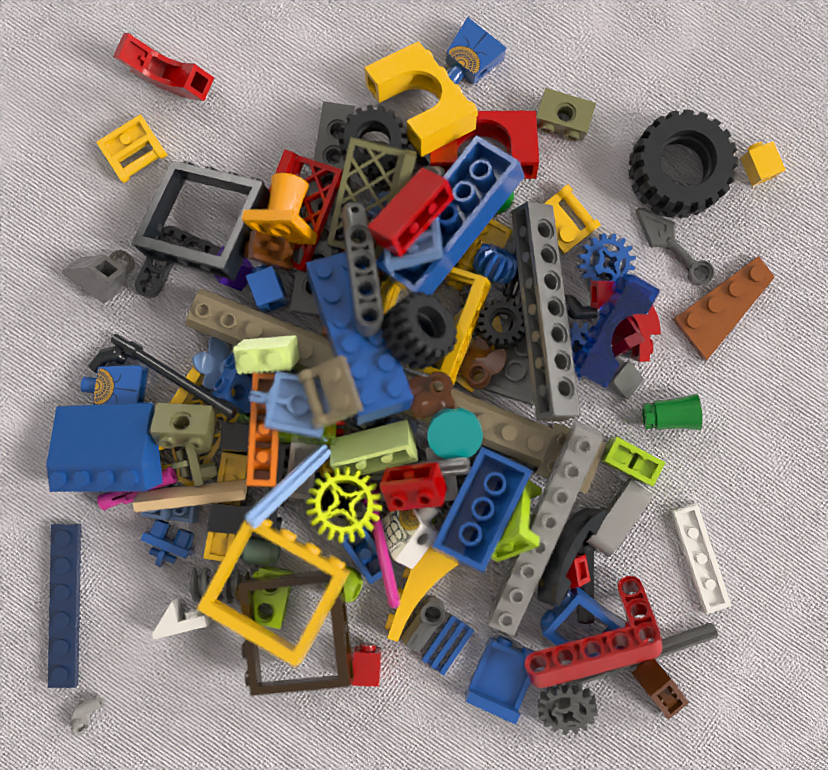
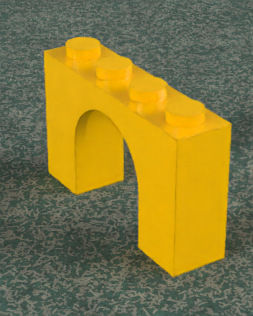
(416, 69)

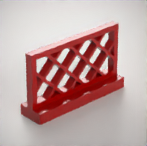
(293, 164)

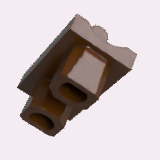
(270, 250)

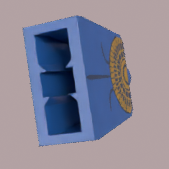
(473, 53)
(117, 384)

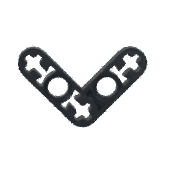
(144, 276)

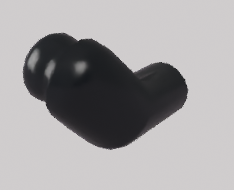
(578, 311)
(107, 355)

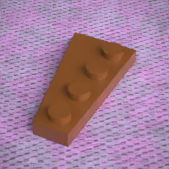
(718, 312)

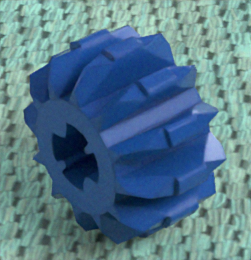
(495, 263)

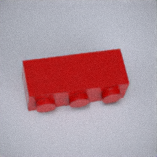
(411, 212)

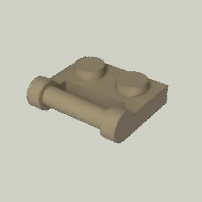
(338, 389)

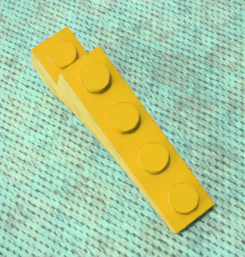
(418, 581)

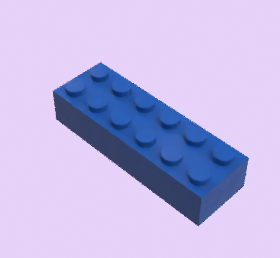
(480, 186)
(373, 368)

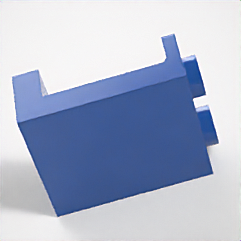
(500, 679)

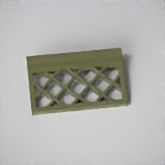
(401, 177)

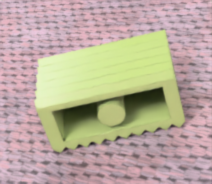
(266, 354)

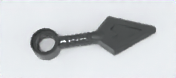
(661, 233)

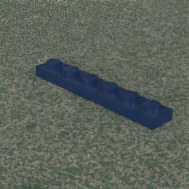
(64, 606)

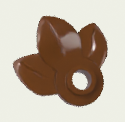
(482, 360)
(428, 399)

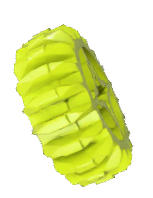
(331, 483)

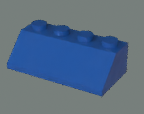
(481, 510)

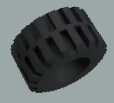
(370, 121)
(419, 330)

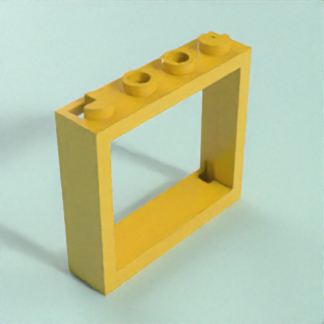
(480, 288)
(252, 630)

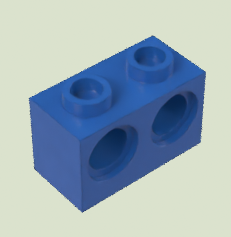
(267, 289)
(240, 382)

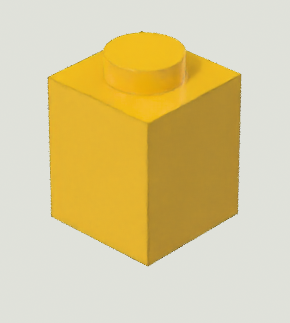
(762, 162)

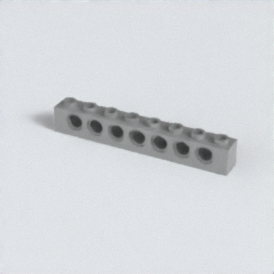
(546, 523)

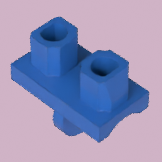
(157, 537)

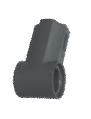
(423, 625)

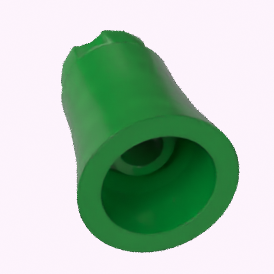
(673, 413)

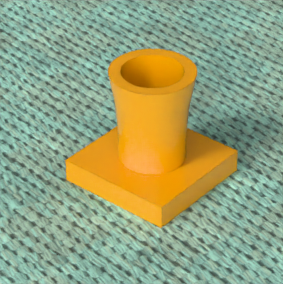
(283, 211)

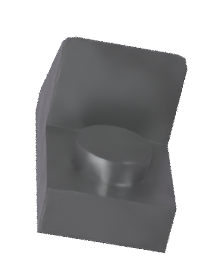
(626, 379)

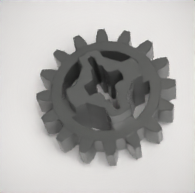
(564, 707)

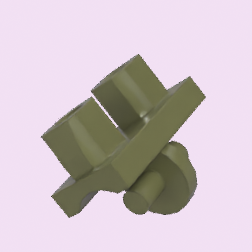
(199, 471)

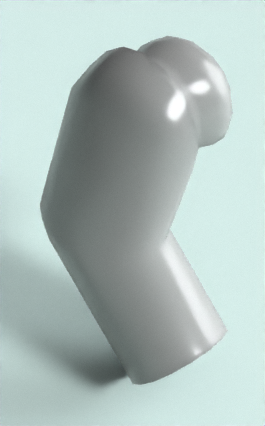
(82, 713)

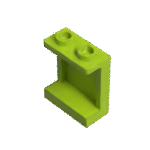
(516, 535)

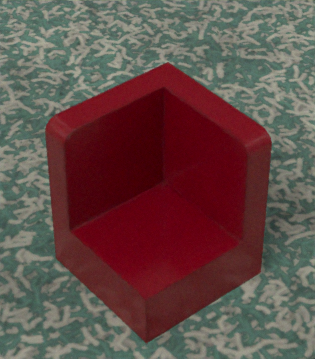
(625, 337)

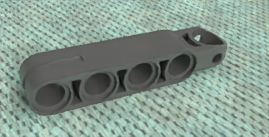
(356, 228)

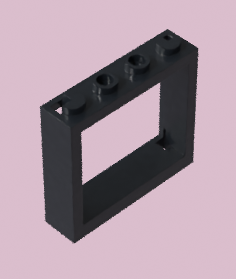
(233, 254)

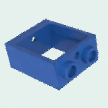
(553, 618)

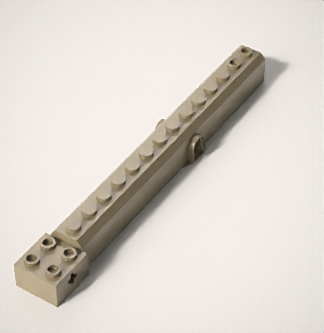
(501, 428)

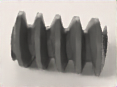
(200, 584)

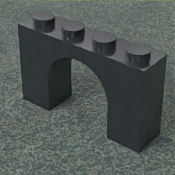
(229, 518)

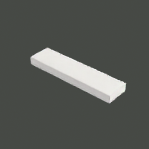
(700, 558)

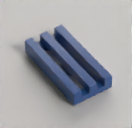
(435, 663)

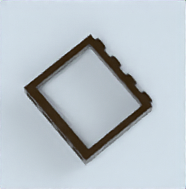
(340, 630)

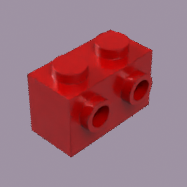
(413, 486)

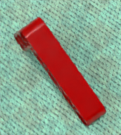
(603, 644)

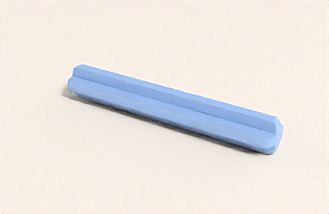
(287, 486)

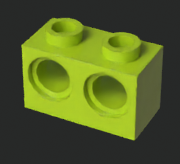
(632, 461)
(276, 598)

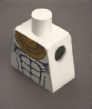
(410, 534)

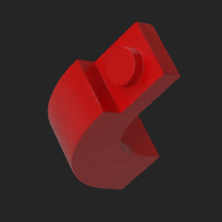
(170, 75)
(647, 324)

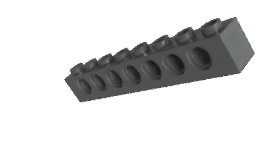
(331, 120)
(545, 313)

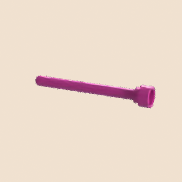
(383, 555)

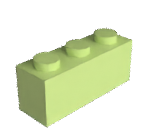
(375, 449)

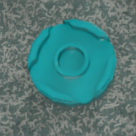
(454, 433)

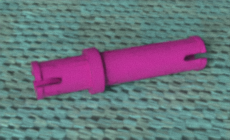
(113, 498)

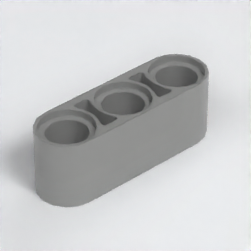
(621, 516)

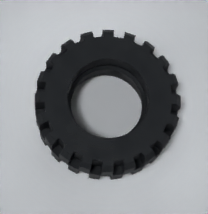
(706, 141)

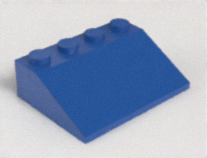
(103, 449)

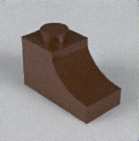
(660, 687)

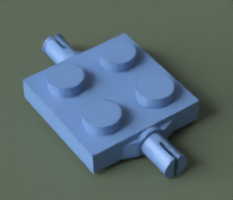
(289, 407)

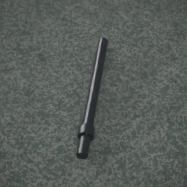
(136, 352)

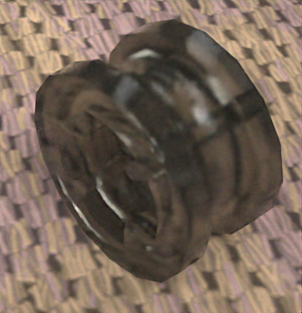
(128, 258)

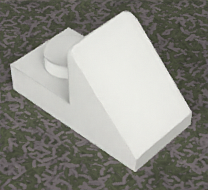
(175, 622)

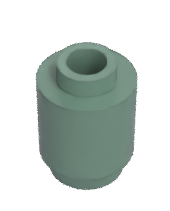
(261, 551)

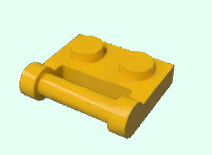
(127, 141)
(567, 232)

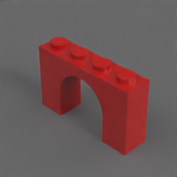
(511, 128)

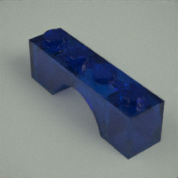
(629, 298)

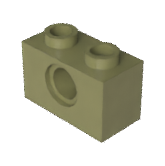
(578, 110)
(172, 417)

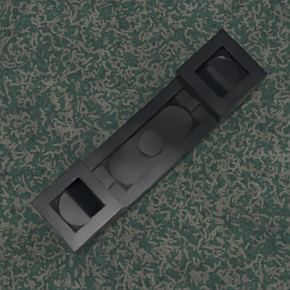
(553, 583)

